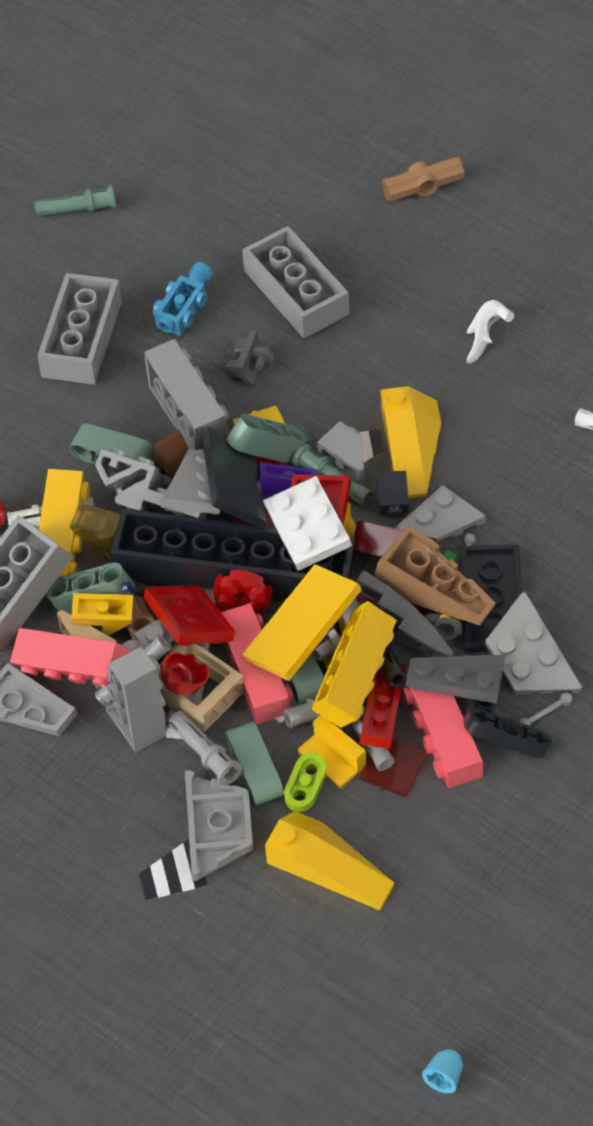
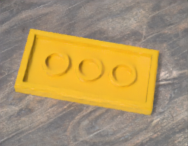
(301, 622)

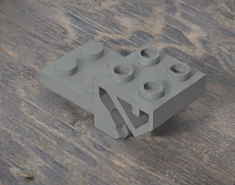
(136, 483)

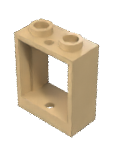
(218, 701)

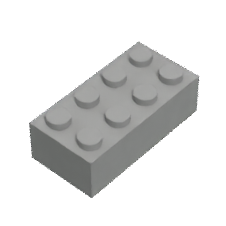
(296, 282)
(80, 328)
(183, 393)
(27, 571)

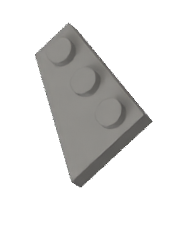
(190, 486)
(443, 515)
(31, 704)

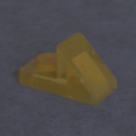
(96, 528)

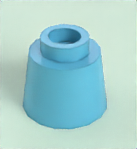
(444, 1071)

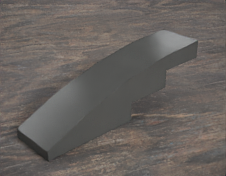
(412, 626)

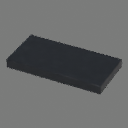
(233, 479)
(499, 575)

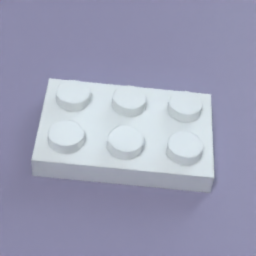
(307, 523)

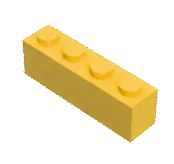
(61, 498)
(354, 665)

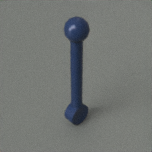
(128, 588)

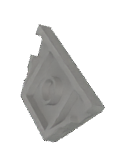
(531, 653)
(217, 824)

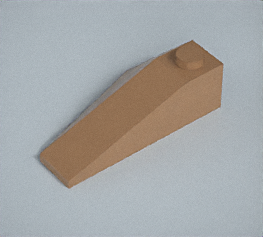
(430, 580)

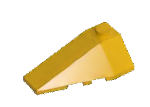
(412, 435)
(322, 857)

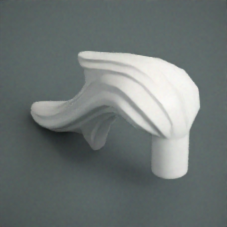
(484, 319)

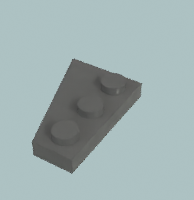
(458, 676)

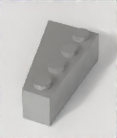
(136, 698)

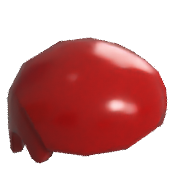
(183, 673)

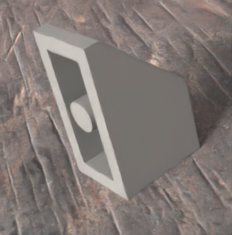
(345, 450)

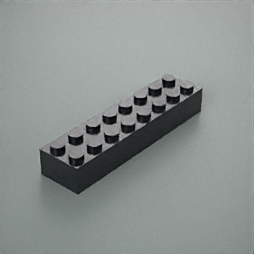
(199, 550)

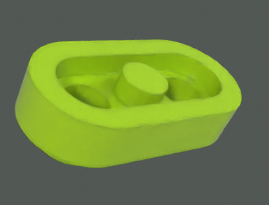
(304, 784)

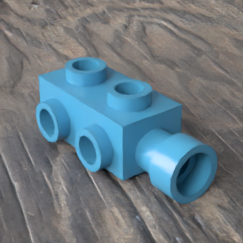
(182, 300)

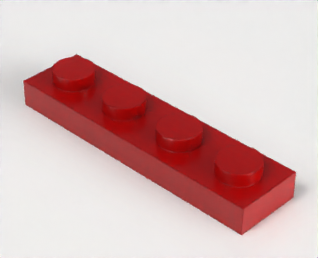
(380, 712)

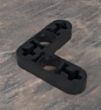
(489, 726)

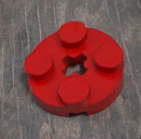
(242, 589)

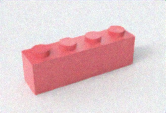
(65, 656)
(262, 689)
(445, 736)

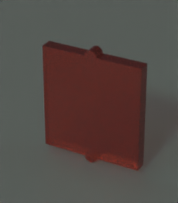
(401, 774)

